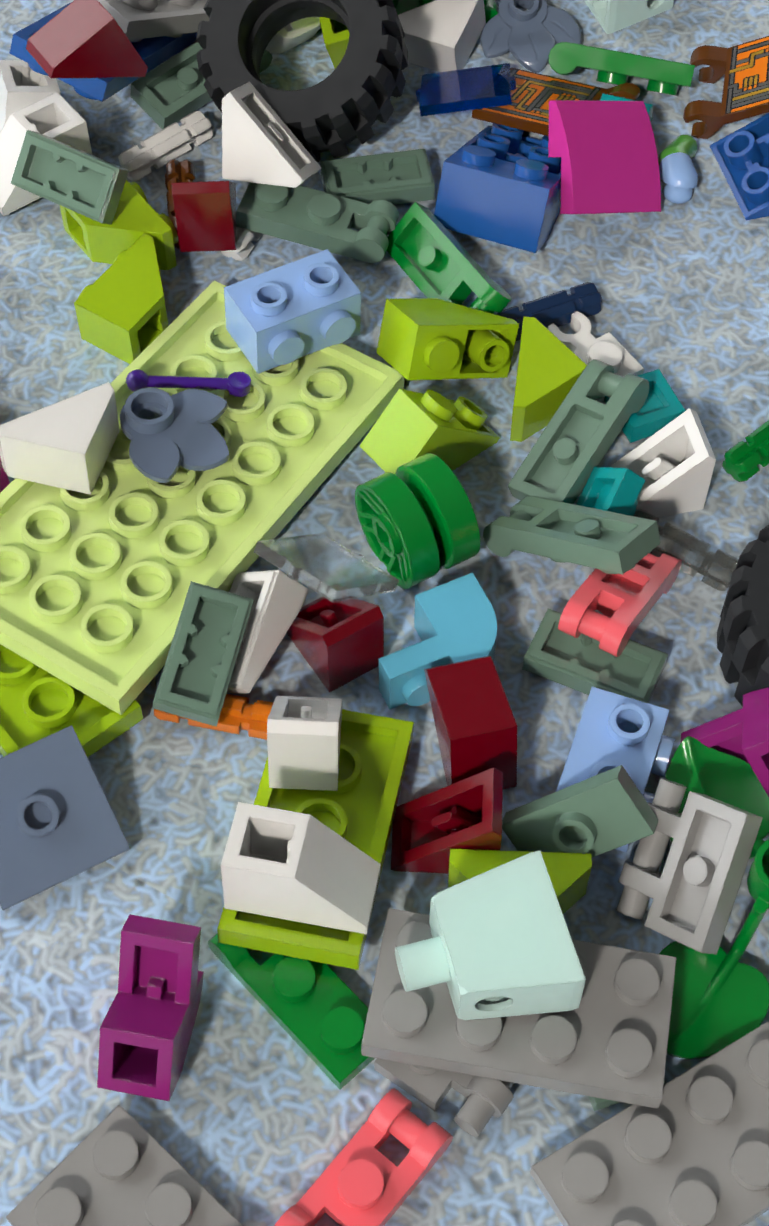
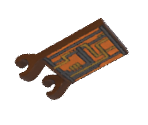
(743, 89)
(532, 98)

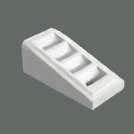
(273, 611)

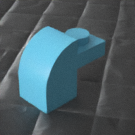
(454, 627)

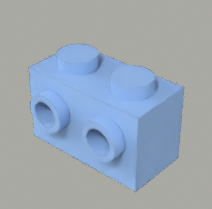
(292, 311)
(618, 733)

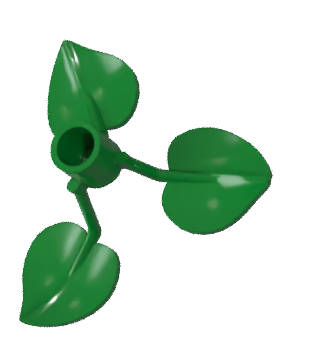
(716, 994)

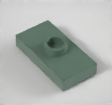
(386, 176)
(69, 177)
(203, 654)
(582, 665)
(583, 817)

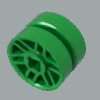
(418, 520)

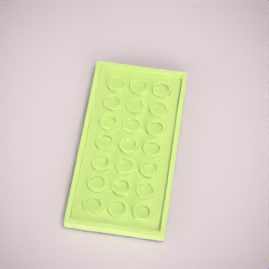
(105, 574)

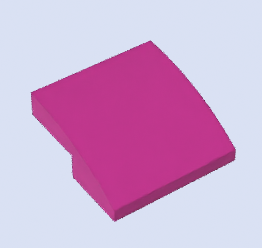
(605, 156)

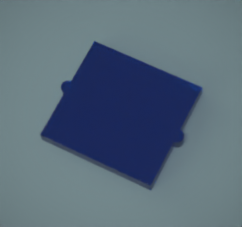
(466, 89)

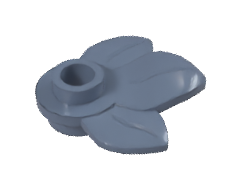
(528, 33)
(173, 431)

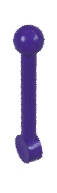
(237, 383)

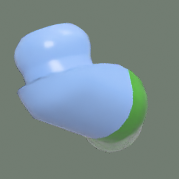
(678, 170)

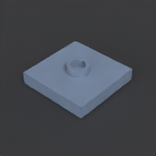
(52, 817)

